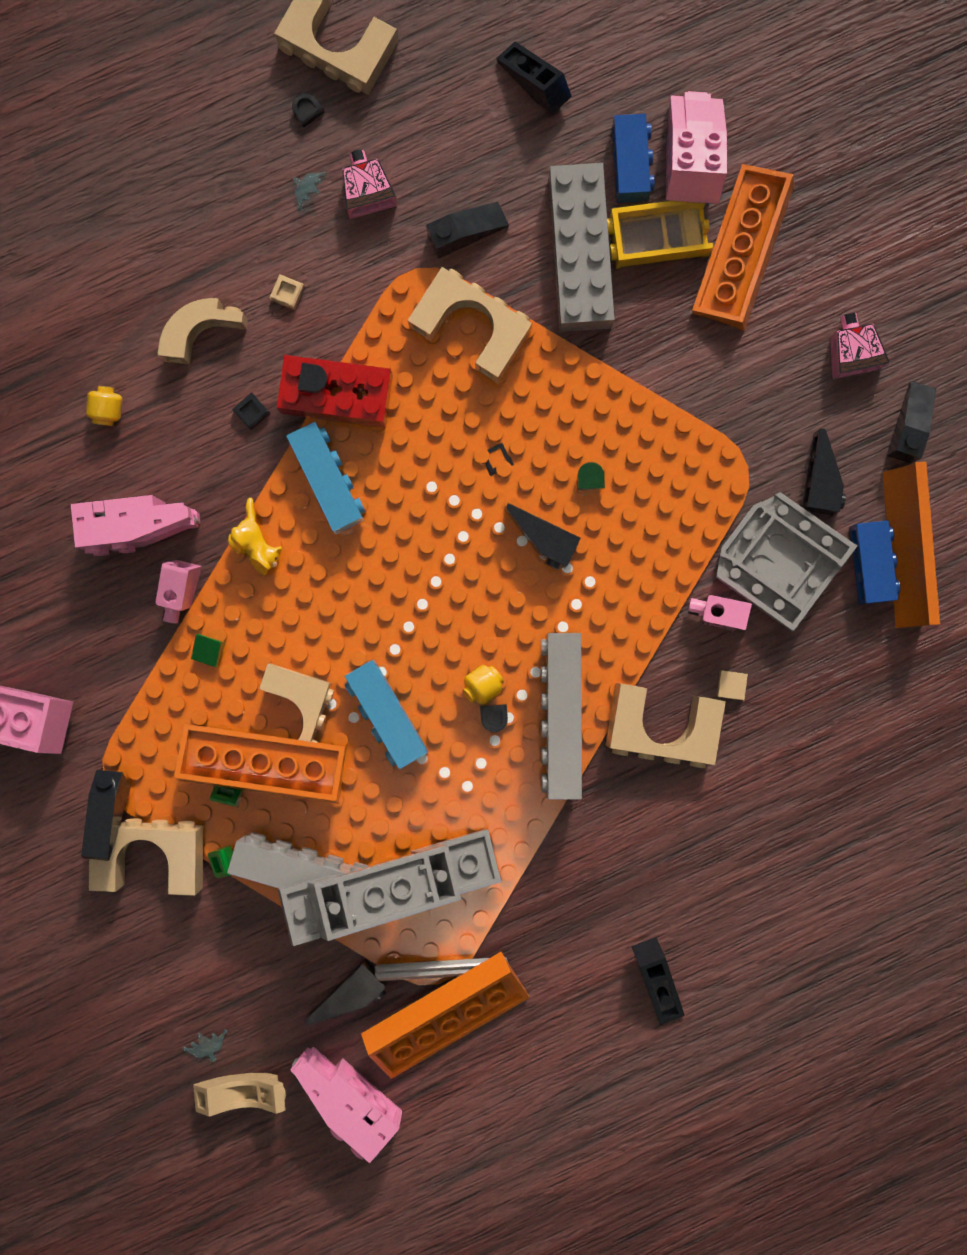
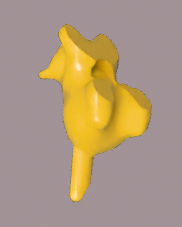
(249, 540)

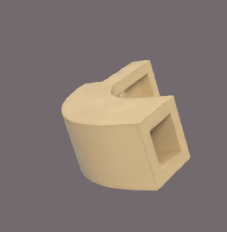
(190, 321)
(239, 1091)

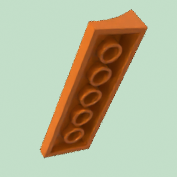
(744, 245)
(910, 517)
(260, 763)
(444, 1016)

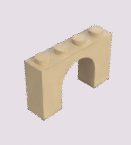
(355, 67)
(451, 293)
(305, 691)
(696, 744)
(179, 842)

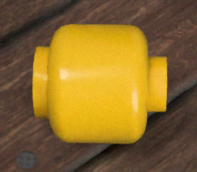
(104, 406)
(482, 684)

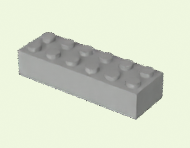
(581, 247)
(563, 716)
(281, 864)

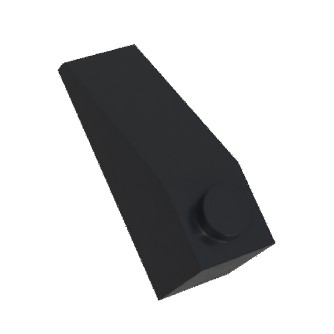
(536, 76)
(465, 228)
(913, 423)
(823, 481)
(547, 539)
(104, 813)
(658, 980)
(350, 995)

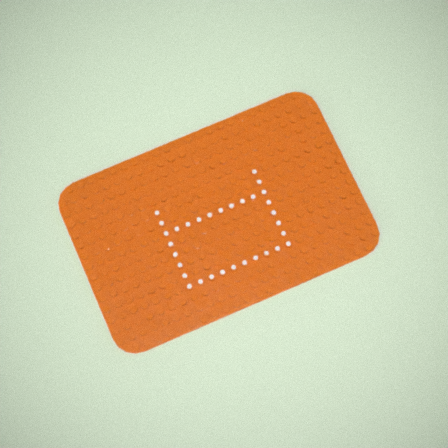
(432, 594)

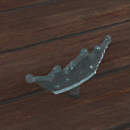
(307, 186)
(207, 1046)

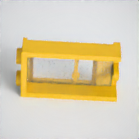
(658, 233)

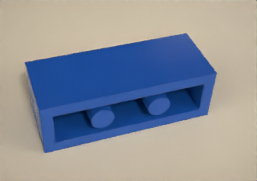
(632, 158)
(874, 562)

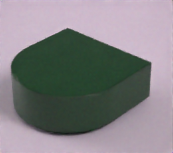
(590, 477)

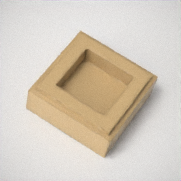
(287, 292)
(732, 685)

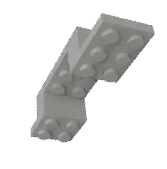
(390, 890)

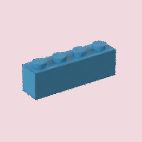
(325, 477)
(386, 714)

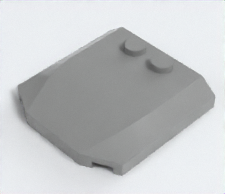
(782, 559)

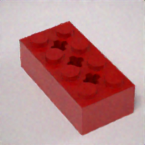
(344, 406)

